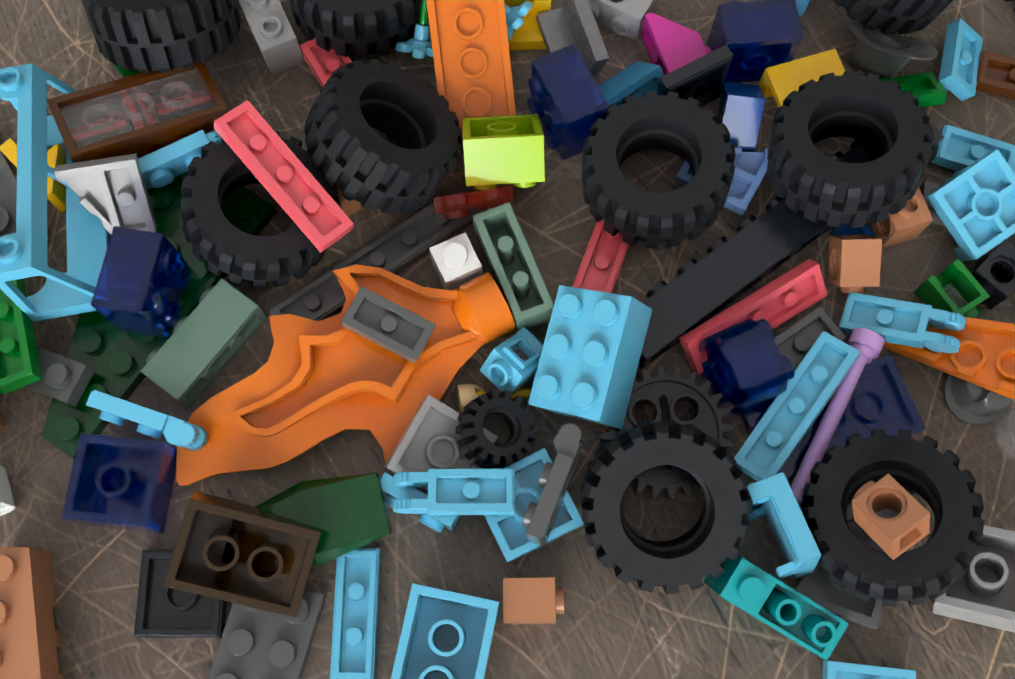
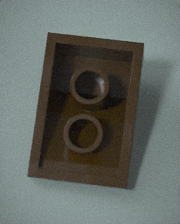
(242, 555)

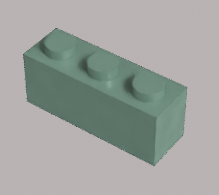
(513, 267)
(204, 343)

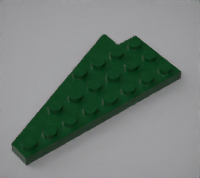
(120, 354)

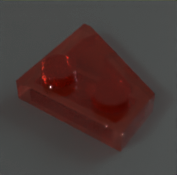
(457, 204)

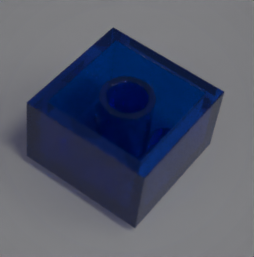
(757, 35)
(565, 99)
(140, 282)
(121, 483)

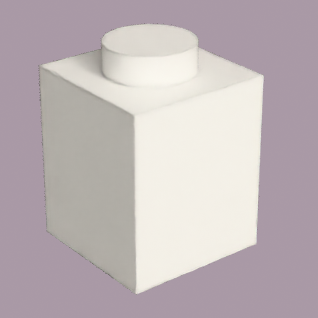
(455, 262)

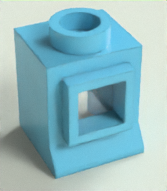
(513, 361)

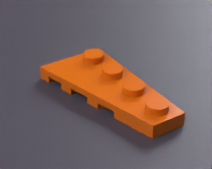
(983, 357)

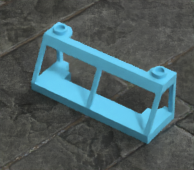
(26, 251)

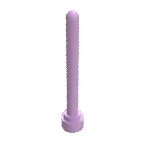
(870, 346)

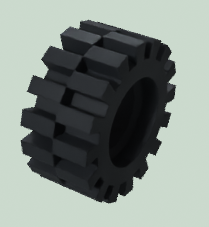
(518, 423)

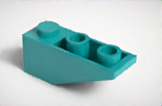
(778, 605)

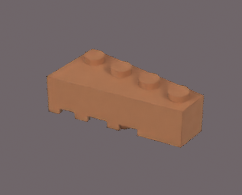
(27, 615)

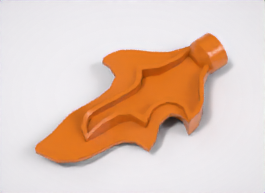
(338, 381)

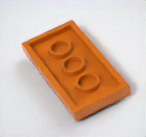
(472, 57)

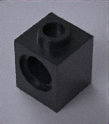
(1002, 264)

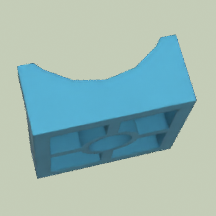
(977, 205)
(777, 503)
(508, 528)

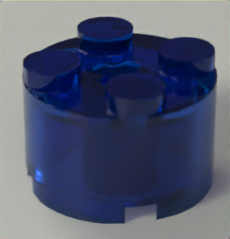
(745, 364)

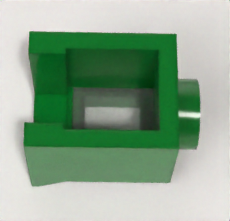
(953, 291)

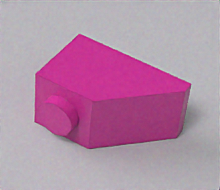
(671, 43)

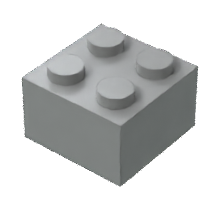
(988, 587)

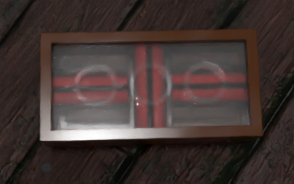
(137, 113)

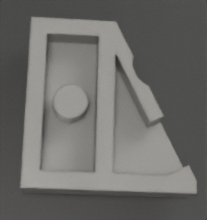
(111, 191)

